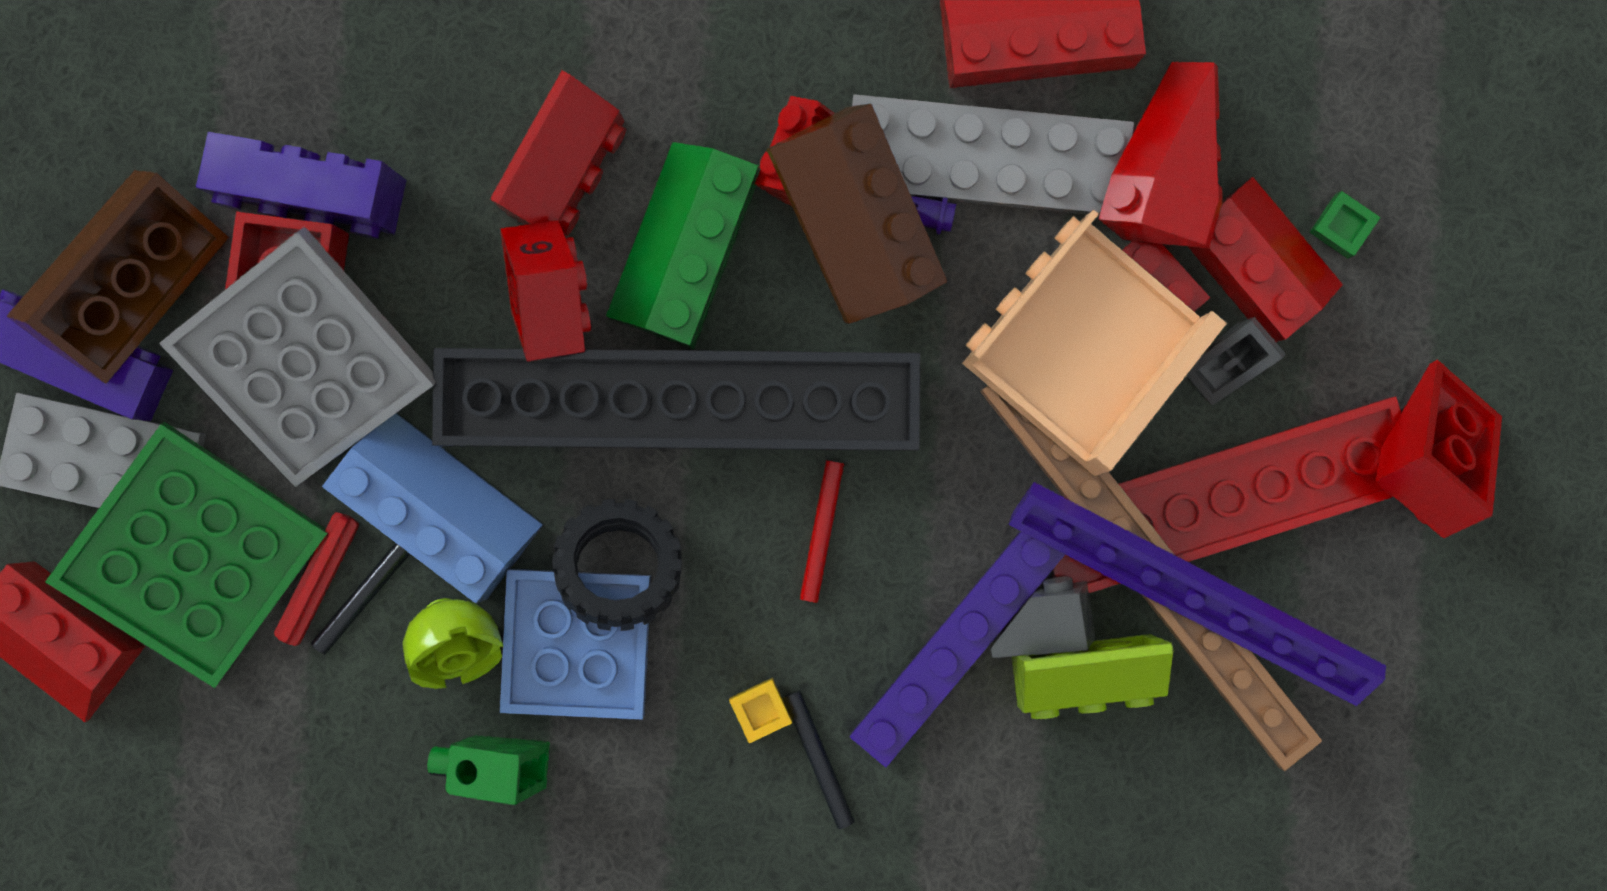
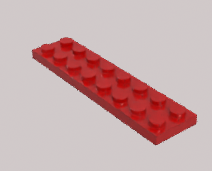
(1259, 487)

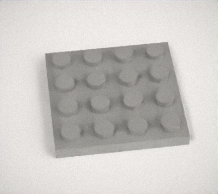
(299, 358)

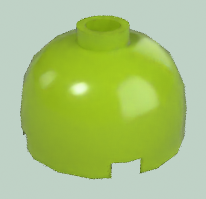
(449, 642)

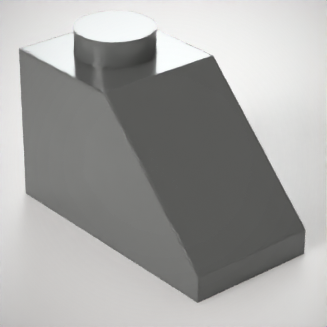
(1050, 622)

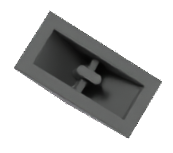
(1234, 360)

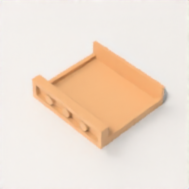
(1090, 346)

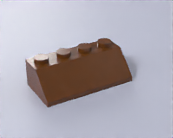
(857, 213)
(119, 275)

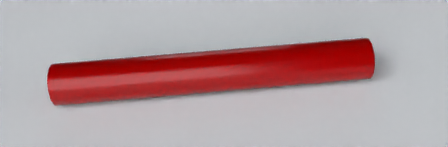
(821, 531)

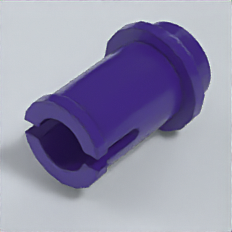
(935, 213)

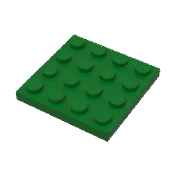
(187, 555)

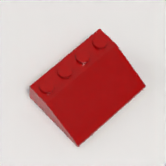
(1038, 38)

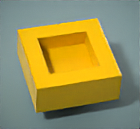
(760, 710)

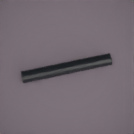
(819, 759)

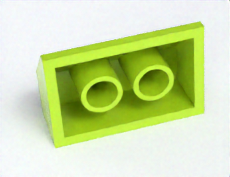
(1109, 672)

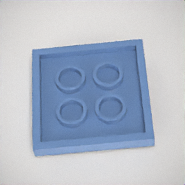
(569, 666)

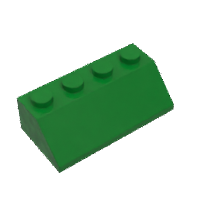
(684, 243)

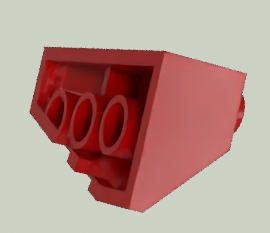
(1169, 170)

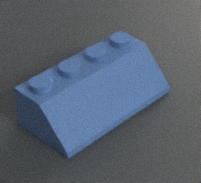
(433, 507)

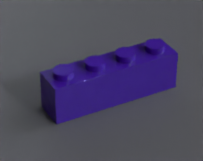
(130, 391)

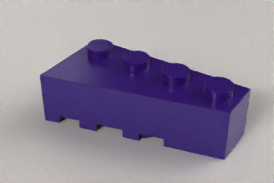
(299, 183)

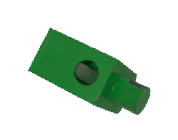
(492, 768)

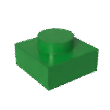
(1344, 225)

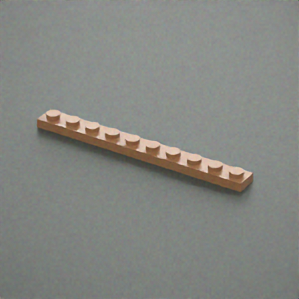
(1227, 665)

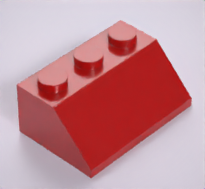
(560, 156)
(1266, 263)
(59, 641)

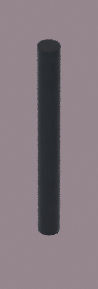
(359, 599)

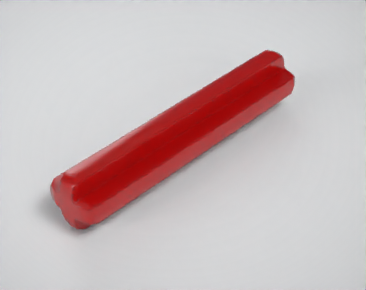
(316, 579)

